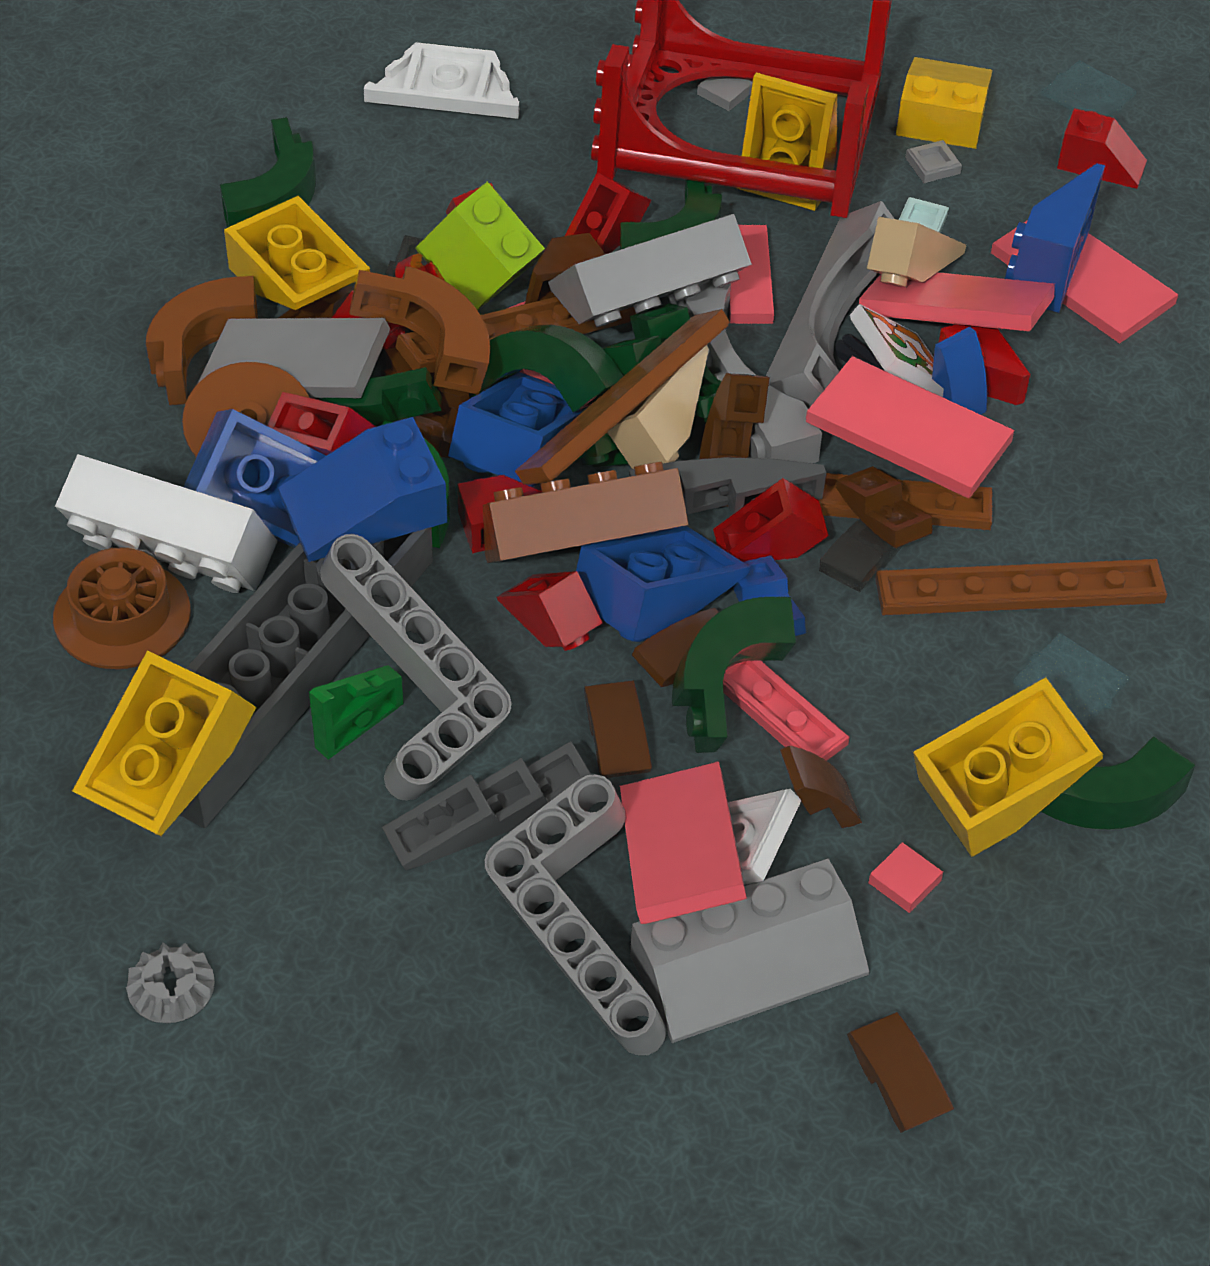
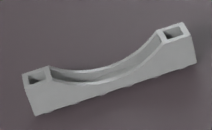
(805, 357)
(785, 428)

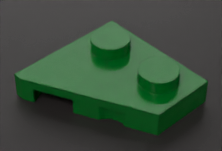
(352, 707)

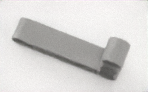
(419, 662)
(563, 921)

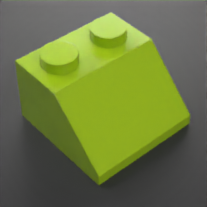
(481, 246)

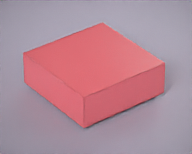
(905, 877)

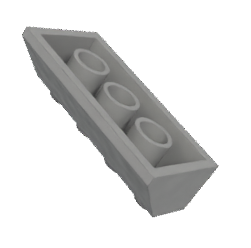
(652, 271)
(751, 954)

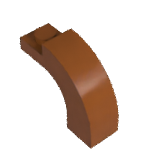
(436, 314)
(191, 323)

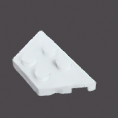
(446, 81)

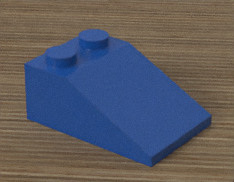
(1056, 235)
(508, 424)
(246, 466)
(368, 487)
(655, 578)

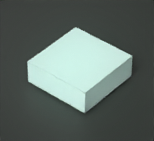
(925, 213)

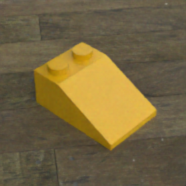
(943, 102)
(791, 127)
(291, 254)
(163, 744)
(1005, 765)

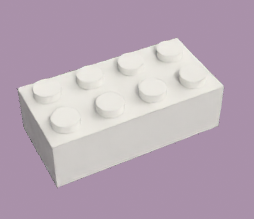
(168, 523)

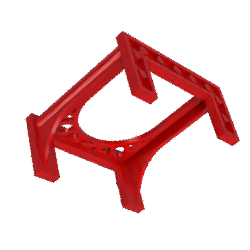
(671, 38)

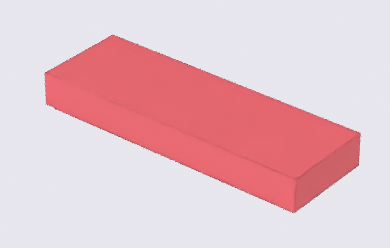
(752, 294)
(782, 709)

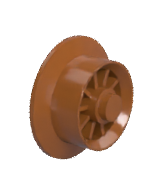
(241, 386)
(119, 609)

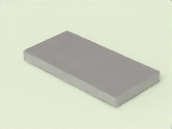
(321, 353)

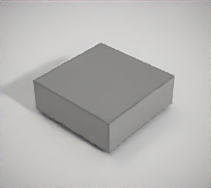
(725, 90)
(933, 161)

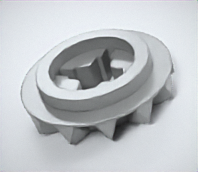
(149, 993)

